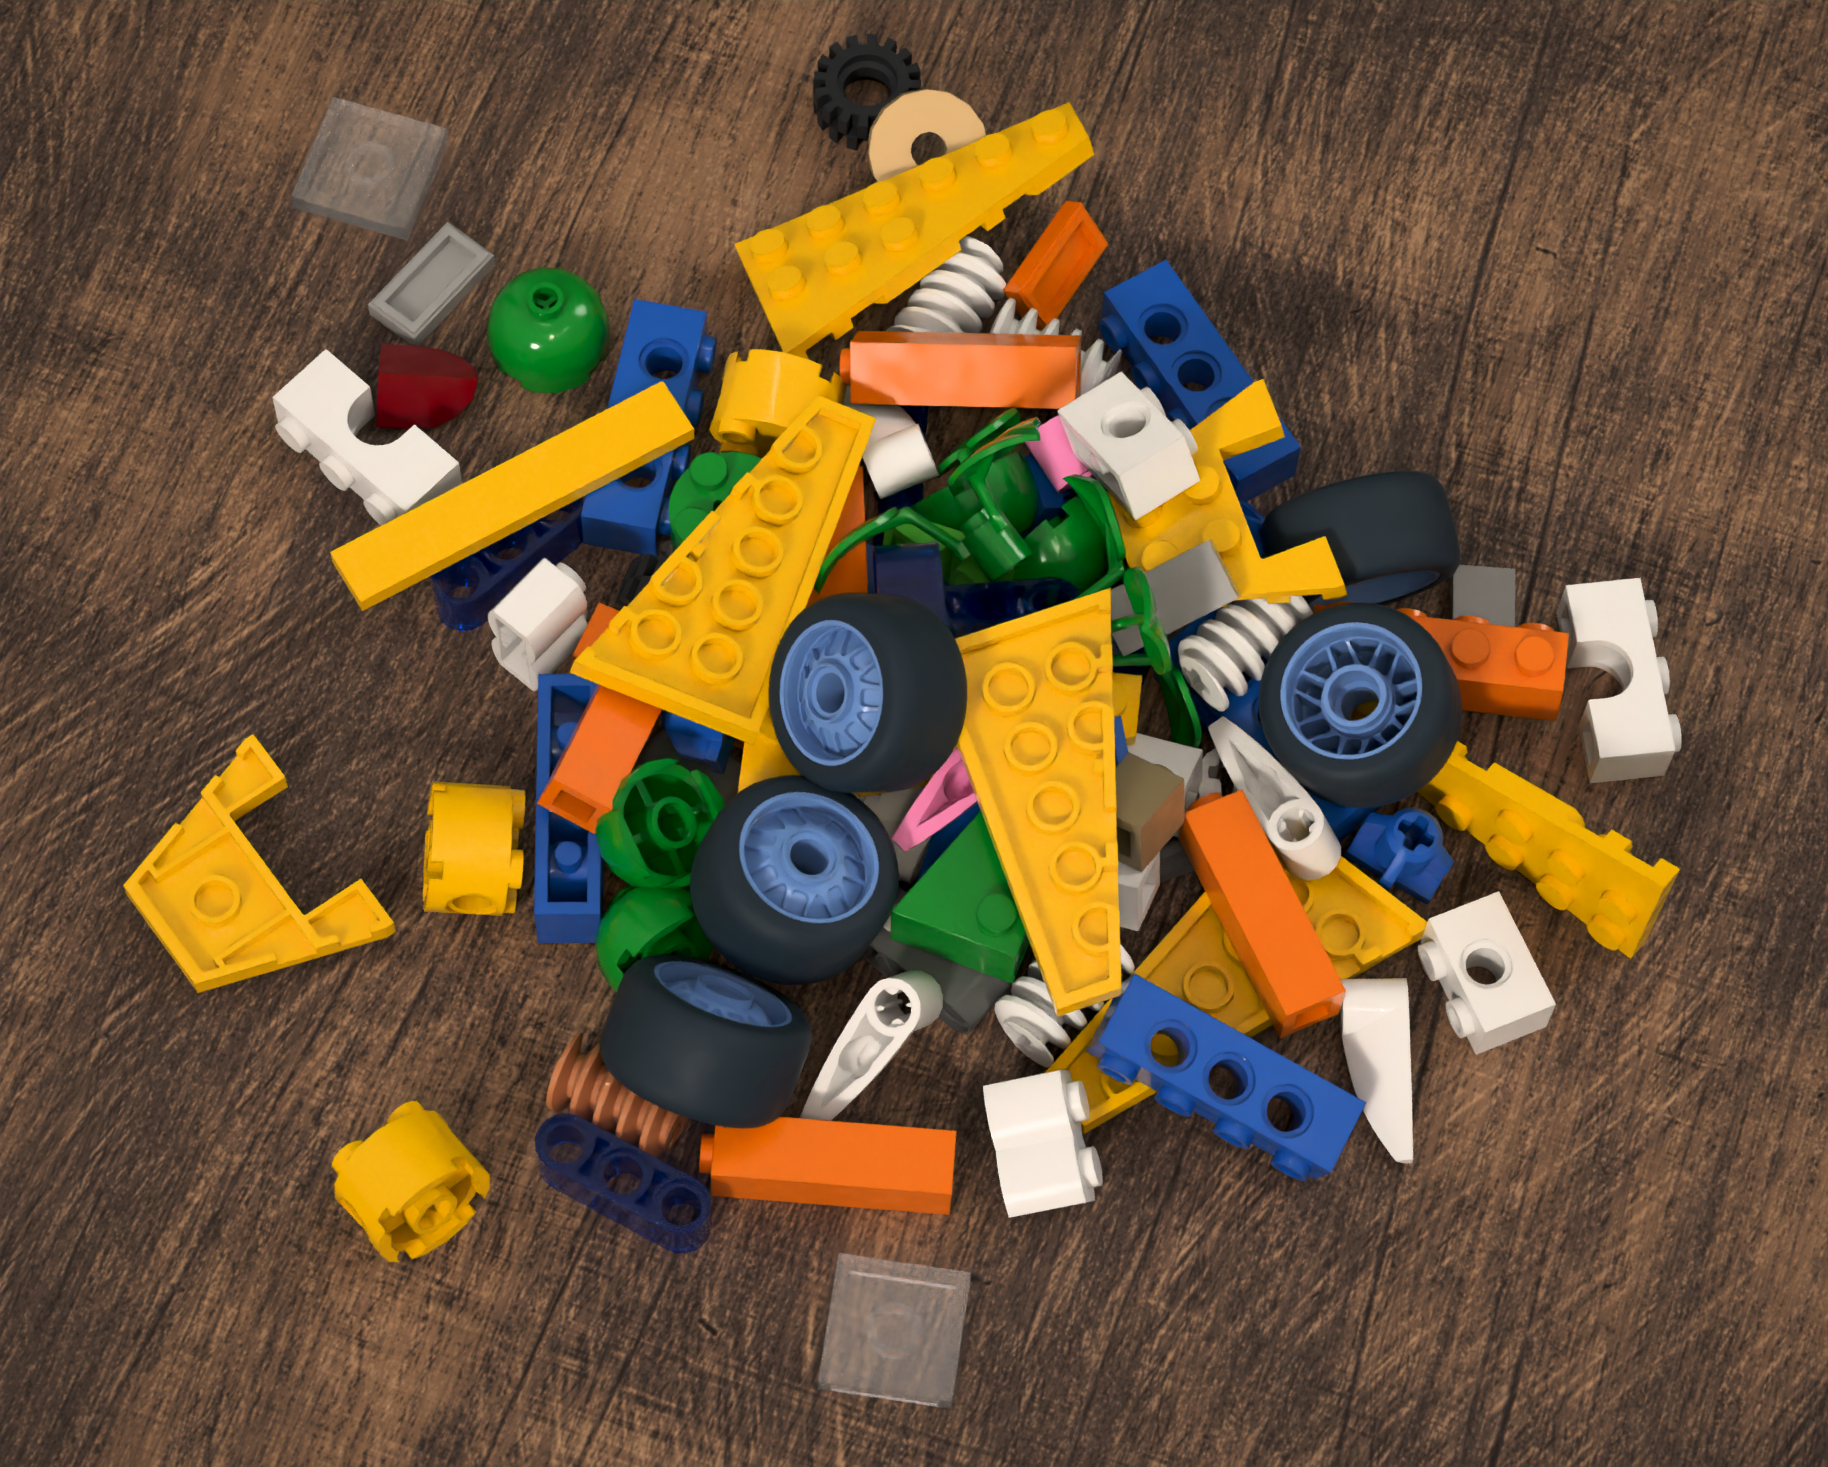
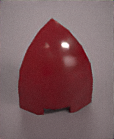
(422, 386)

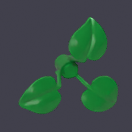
(988, 533)
(1177, 697)

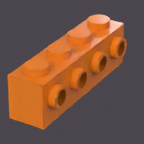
(1500, 666)

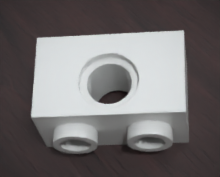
(1130, 444)
(1487, 938)

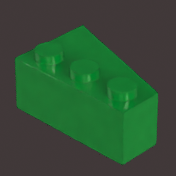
(965, 909)

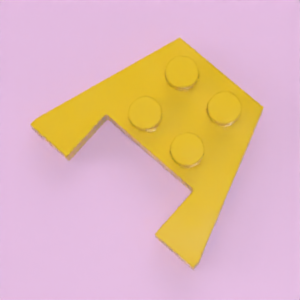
(1214, 513)
(222, 904)

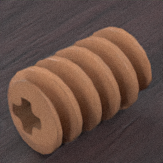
(595, 1093)

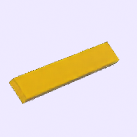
(512, 495)

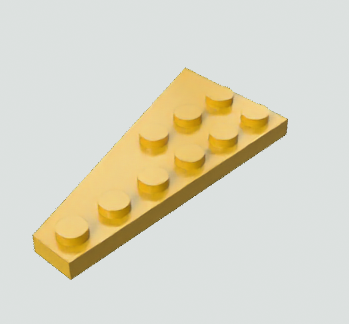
(900, 229)
(720, 603)
(1046, 785)
(1552, 848)
(1199, 965)

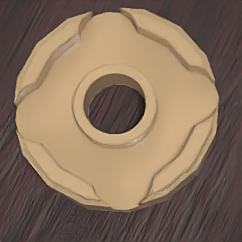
(913, 115)

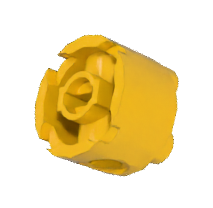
(765, 397)
(473, 849)
(409, 1183)

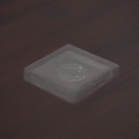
(370, 168)
(894, 1330)

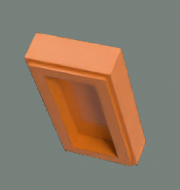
(1057, 264)

